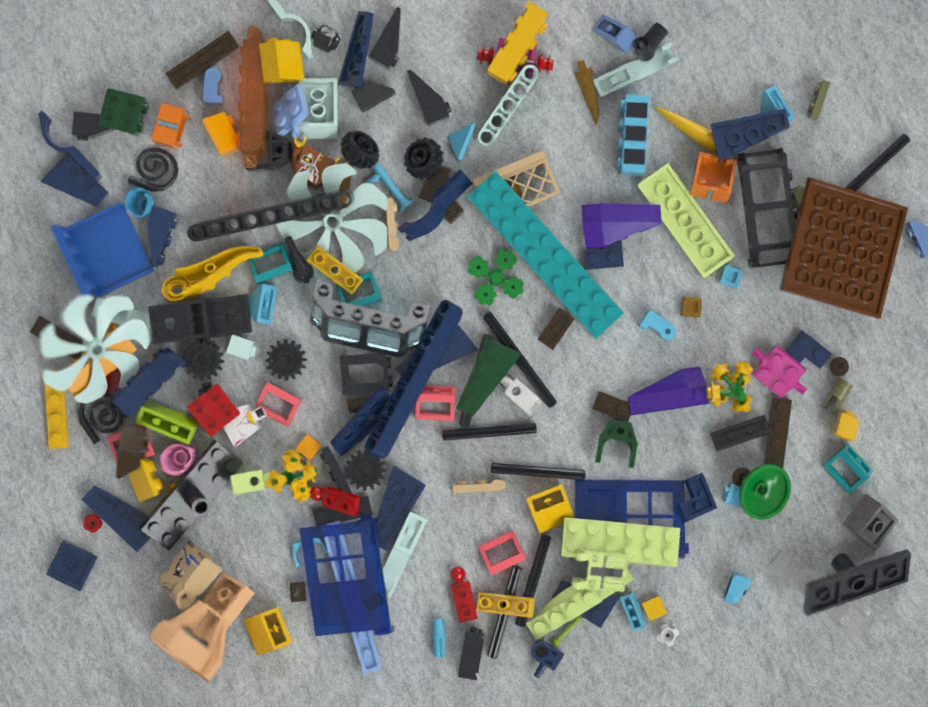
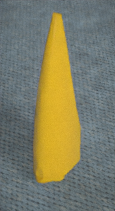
(691, 129)

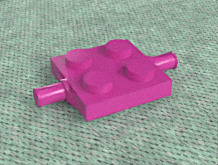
(779, 371)

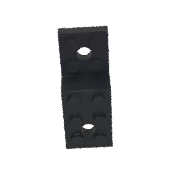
(200, 319)

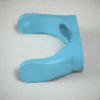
(295, 546)

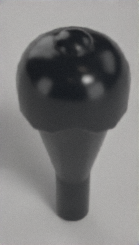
(302, 270)

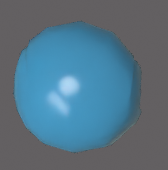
(139, 202)

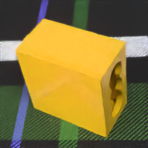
(281, 61)

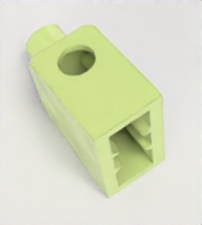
(245, 481)

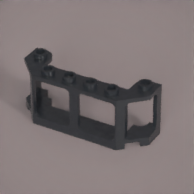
(751, 208)

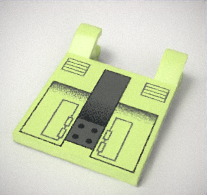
(604, 571)

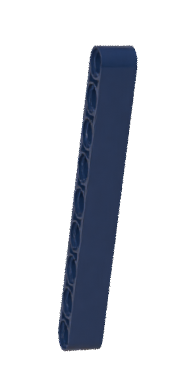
(413, 379)

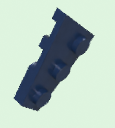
(75, 181)
(596, 614)

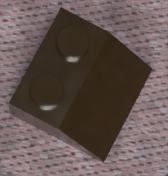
(131, 449)

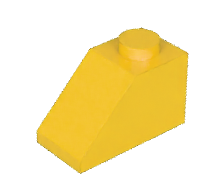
(845, 426)

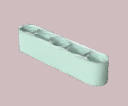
(506, 114)

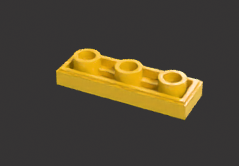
(344, 277)
(514, 605)

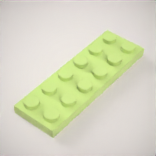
(686, 221)
(641, 542)

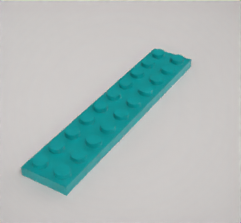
(545, 254)

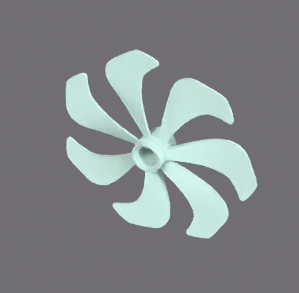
(364, 194)
(74, 317)

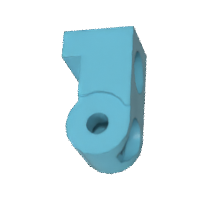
(664, 328)

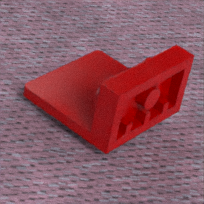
(213, 410)

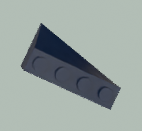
(147, 381)

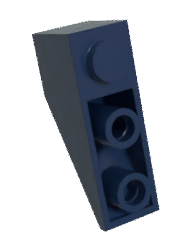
(159, 230)

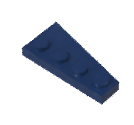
(356, 55)
(744, 132)
(457, 347)
(361, 423)
(397, 503)
(119, 516)

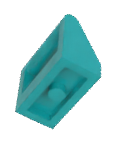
(276, 272)
(365, 300)
(854, 461)

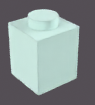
(241, 347)

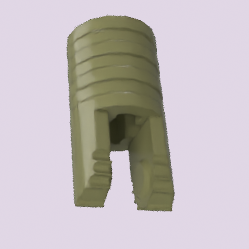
(840, 391)

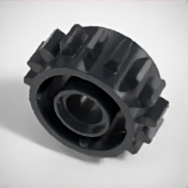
(360, 149)
(432, 159)
(193, 359)
(296, 360)
(365, 480)

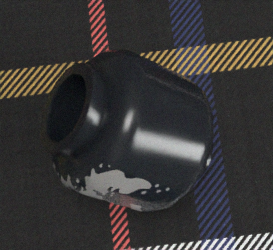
(325, 38)

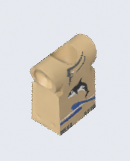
(189, 575)

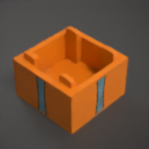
(169, 126)
(713, 178)

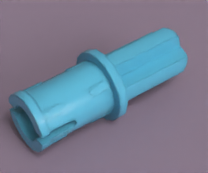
(438, 637)

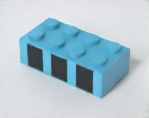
(634, 135)

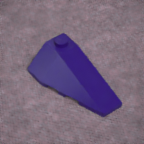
(611, 222)
(675, 391)

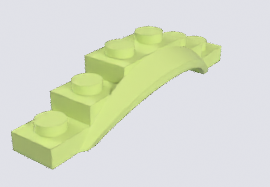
(566, 607)

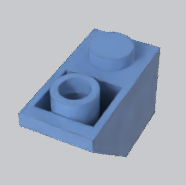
(919, 234)

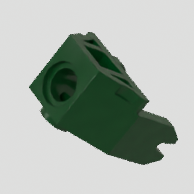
(627, 435)

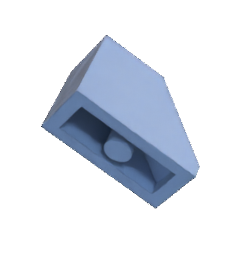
(615, 33)

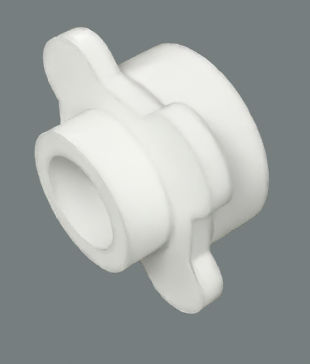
(672, 635)

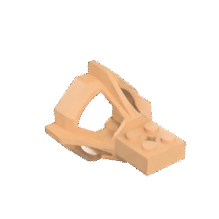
(208, 622)

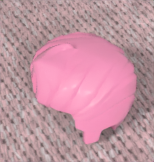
(178, 458)

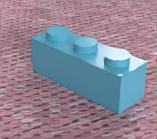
(633, 611)

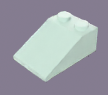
(322, 108)

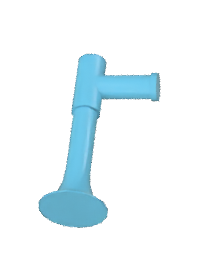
(381, 174)

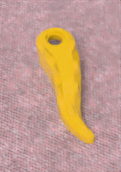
(205, 274)

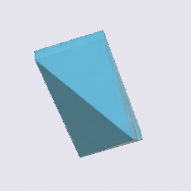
(774, 101)
(460, 139)
(262, 303)

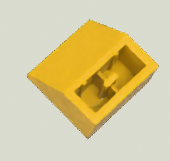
(145, 481)
(550, 508)
(268, 630)

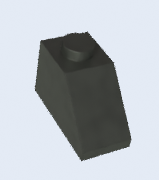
(371, 95)

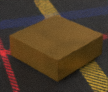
(691, 307)

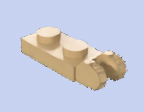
(389, 220)
(479, 486)

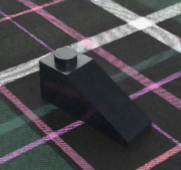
(387, 46)
(431, 103)
(87, 126)

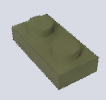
(816, 106)

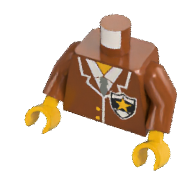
(310, 160)

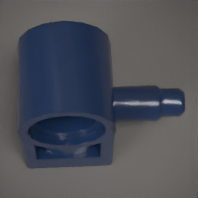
(549, 659)

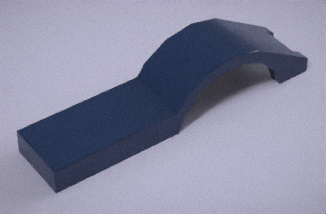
(45, 122)
(440, 202)

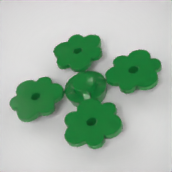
(495, 277)

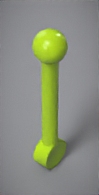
(556, 642)

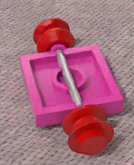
(542, 63)

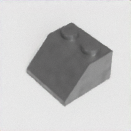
(870, 521)

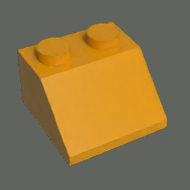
(222, 133)

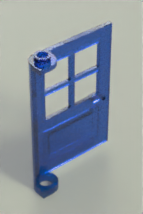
(608, 502)
(351, 603)

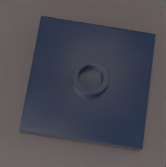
(72, 565)

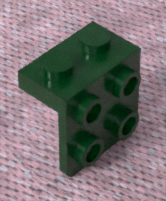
(123, 112)

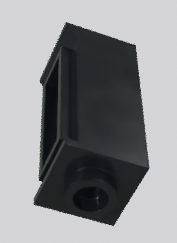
(471, 653)

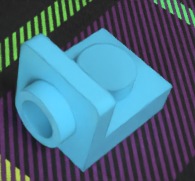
(731, 495)

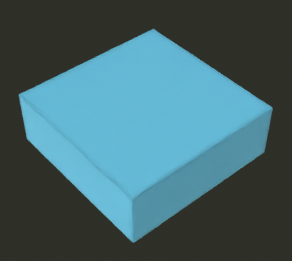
(730, 276)

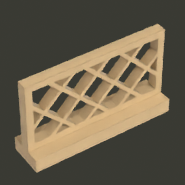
(522, 166)

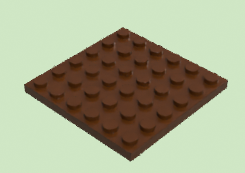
(843, 248)

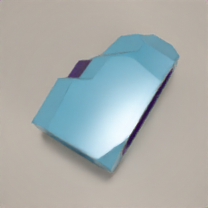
(736, 588)

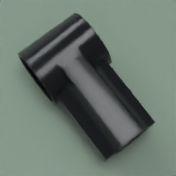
(645, 45)

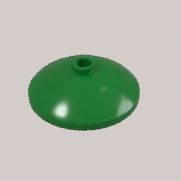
(770, 496)

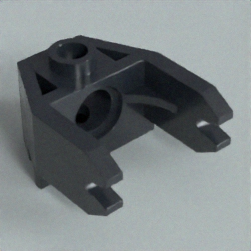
(275, 158)

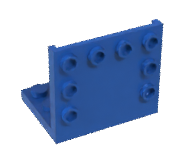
(103, 251)

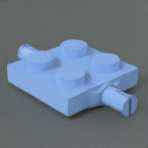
(290, 110)

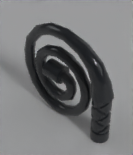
(156, 166)
(103, 413)

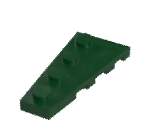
(487, 373)

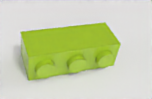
(167, 421)

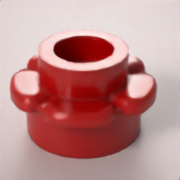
(97, 523)

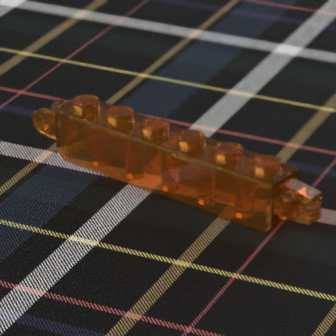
(253, 100)

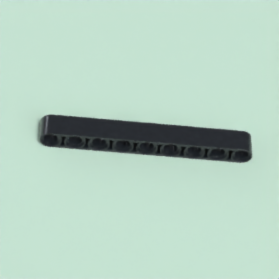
(261, 215)

